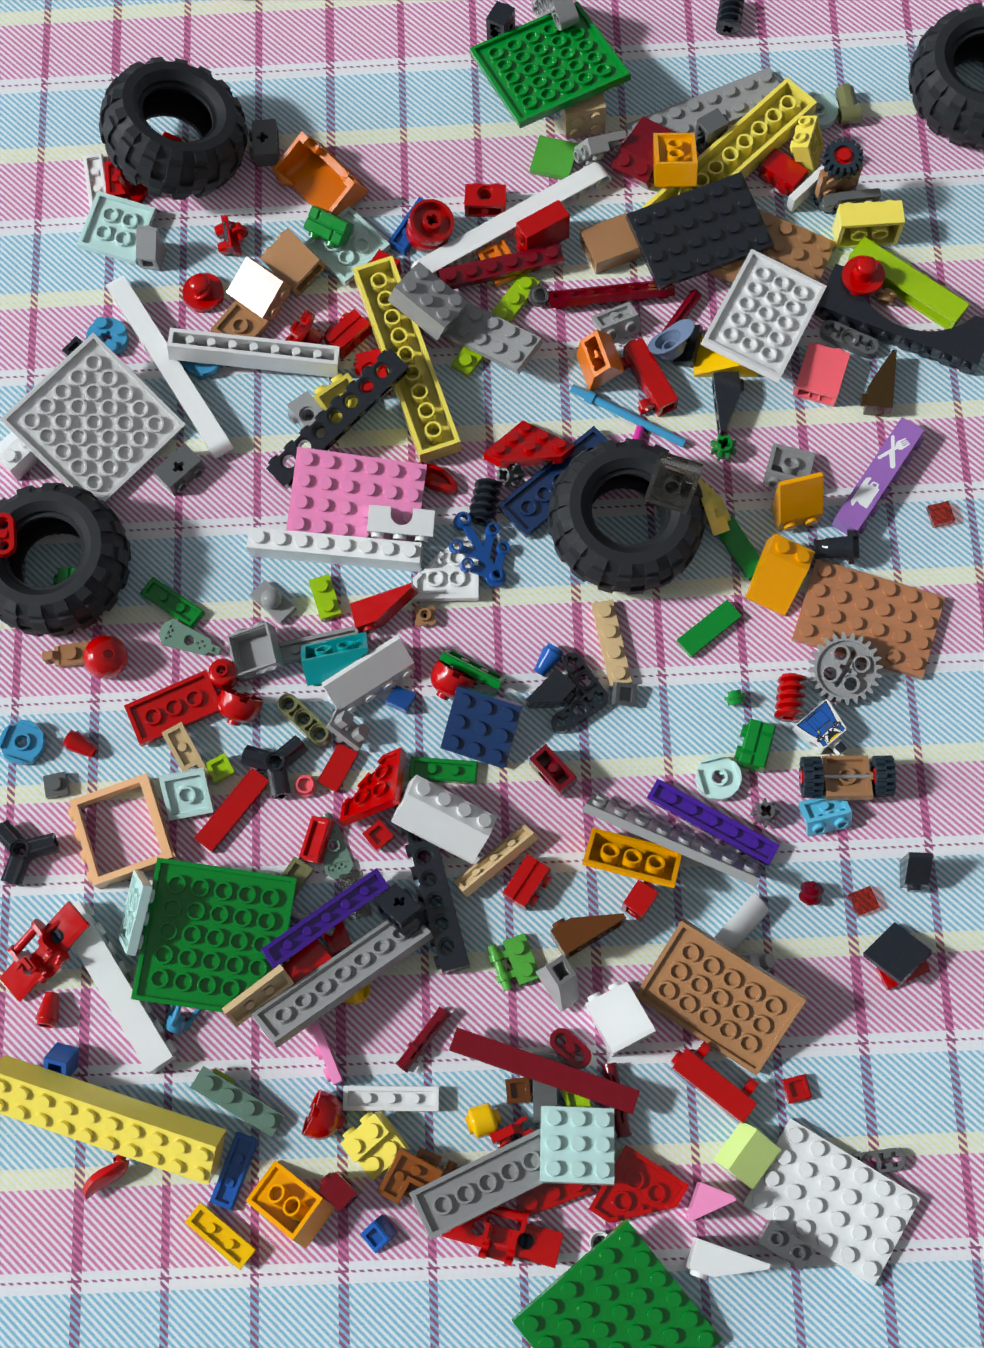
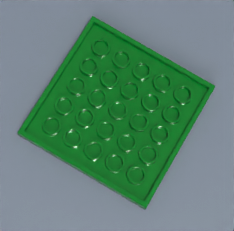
(547, 69)
(209, 933)
(616, 1300)

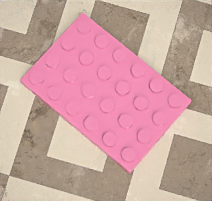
(336, 488)

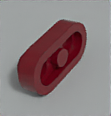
(570, 1048)

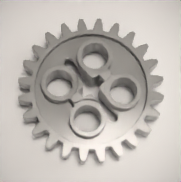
(863, 678)

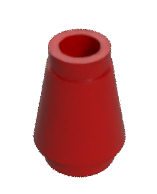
(79, 744)
(49, 1011)

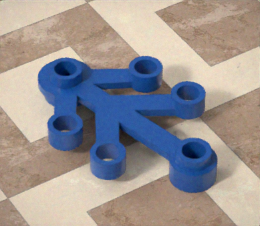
(480, 551)

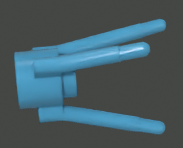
(176, 1022)

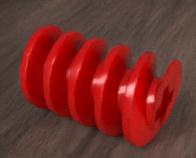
(789, 696)

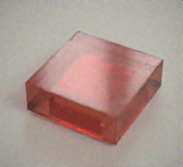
(940, 514)
(863, 901)

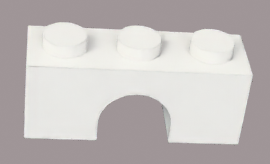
(381, 524)

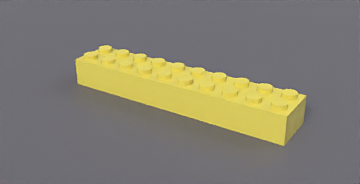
(751, 138)
(419, 390)
(110, 1120)

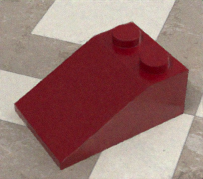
(636, 153)

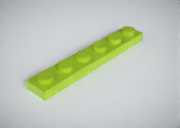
(506, 309)

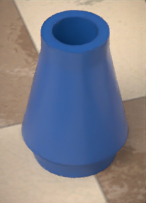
(548, 659)

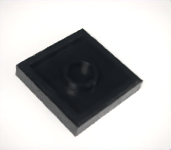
(897, 953)

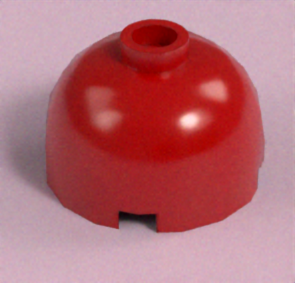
(105, 657)
(446, 679)
(238, 706)
(323, 1117)

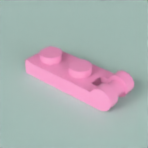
(326, 1053)

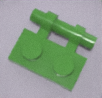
(520, 958)

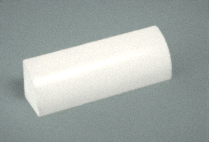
(743, 922)

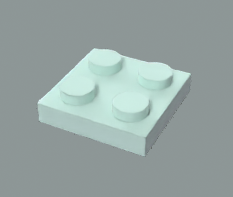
(186, 793)

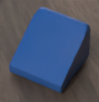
(401, 699)
(379, 1233)

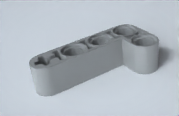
(562, 11)

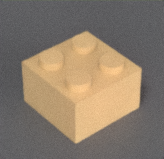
(585, 117)

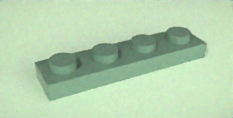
(237, 1101)

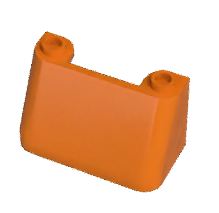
(319, 175)

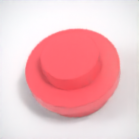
(305, 785)

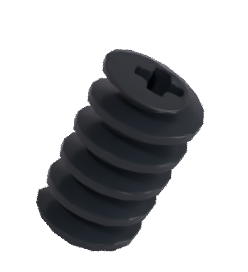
(729, 16)
(483, 501)

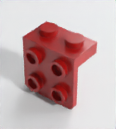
(116, 182)

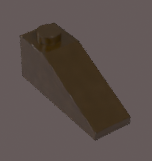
(880, 392)

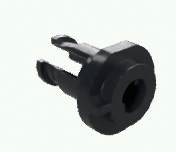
(839, 547)

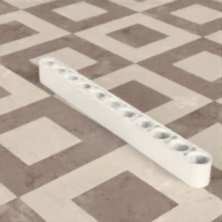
(503, 226)
(171, 370)

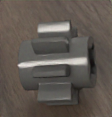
(510, 476)
(767, 818)

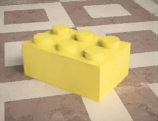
(873, 220)

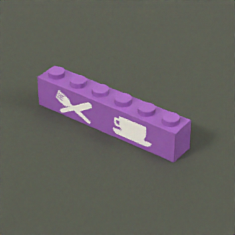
(878, 477)

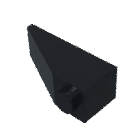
(726, 394)

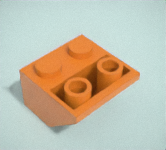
(598, 359)

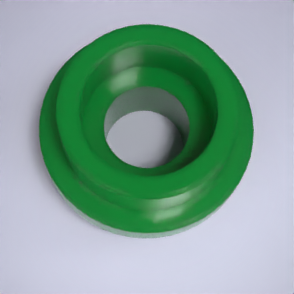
(735, 697)

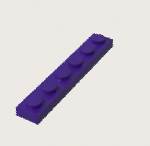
(713, 822)
(324, 918)

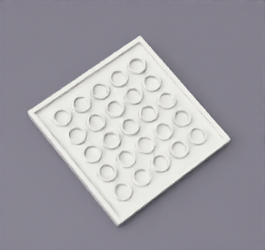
(93, 420)

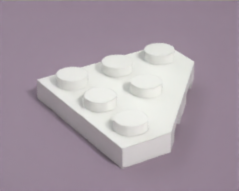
(444, 579)

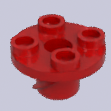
(863, 275)
(203, 292)
(303, 330)

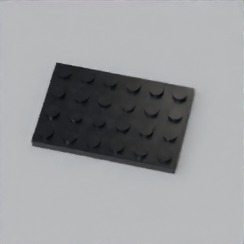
(699, 231)

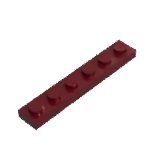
(502, 266)
(609, 293)

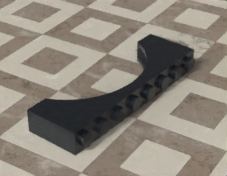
(953, 347)

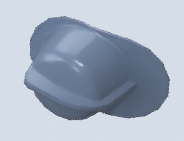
(672, 341)

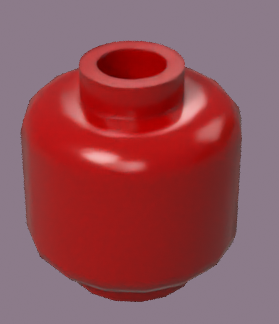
(223, 673)

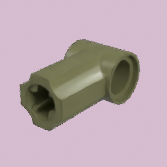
(848, 110)

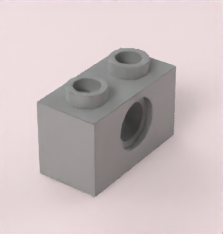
(304, 407)

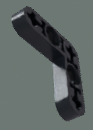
(586, 691)

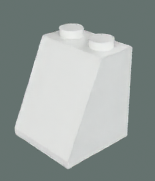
(619, 1017)

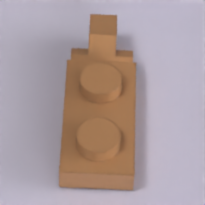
(66, 655)

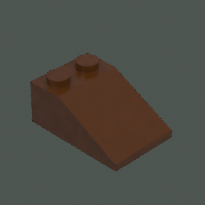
(580, 932)

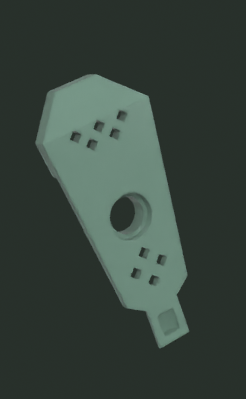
(180, 635)
(337, 856)

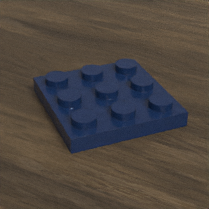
(481, 726)

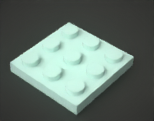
(113, 225)
(360, 248)
(135, 912)
(577, 1145)

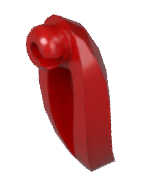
(439, 480)
(105, 1176)

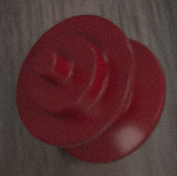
(811, 893)

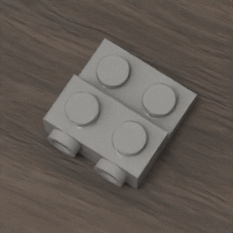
(595, 147)
(787, 464)

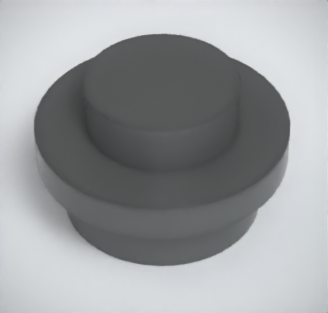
(538, 296)

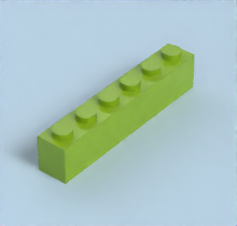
(915, 287)

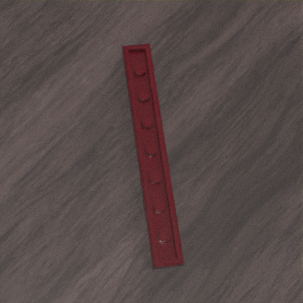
(544, 1070)

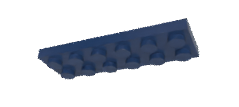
(529, 504)

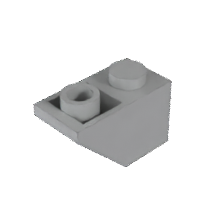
(149, 248)
(560, 982)

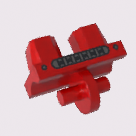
(233, 234)

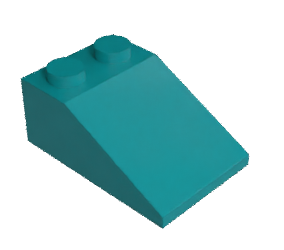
(331, 656)

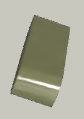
(297, 713)

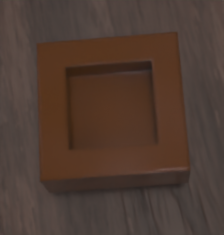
(518, 1090)

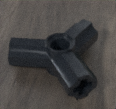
(277, 777)
(35, 848)

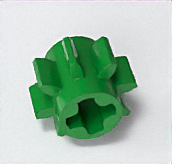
(723, 441)

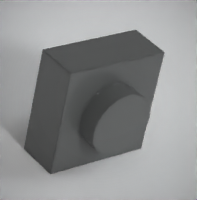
(624, 694)
(56, 785)

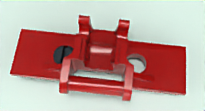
(49, 957)
(504, 1244)

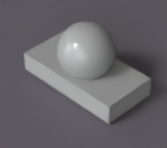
(273, 602)

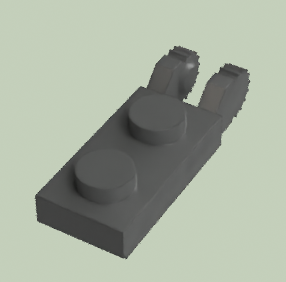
(831, 201)

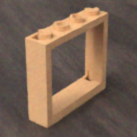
(159, 824)

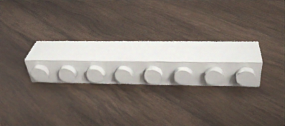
(253, 352)
(335, 549)
(116, 988)

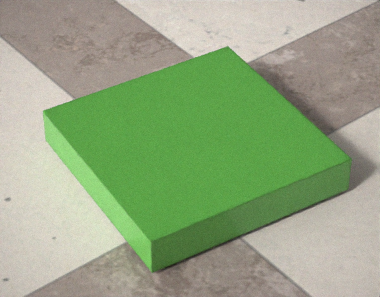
(553, 158)

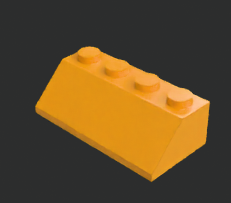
(632, 857)

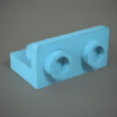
(824, 815)

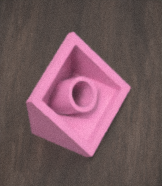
(706, 1200)

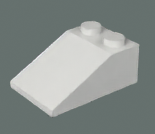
(718, 1261)

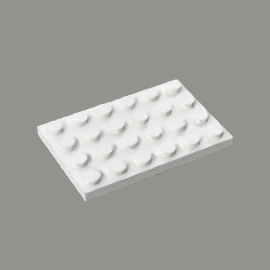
(763, 315)
(833, 1202)

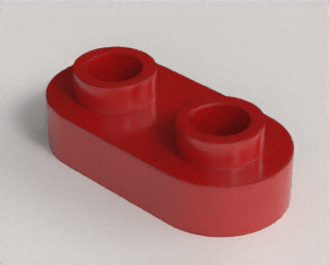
(8, 535)

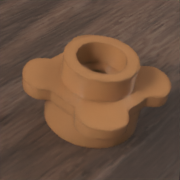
(886, 296)
(425, 621)

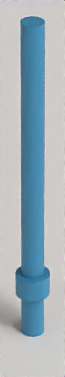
(591, 397)

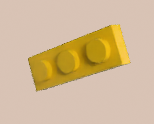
(220, 1236)

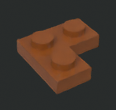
(405, 1169)

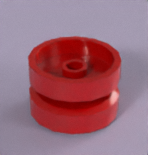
(429, 225)

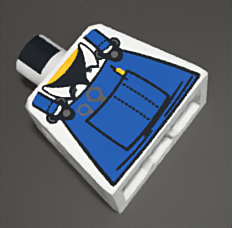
(822, 729)

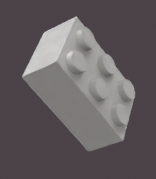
(427, 301)

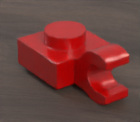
(505, 1134)

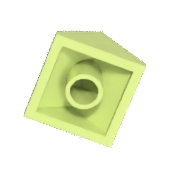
(747, 1155)

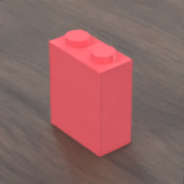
(821, 374)

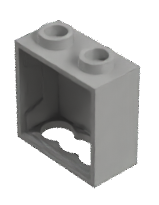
(255, 651)

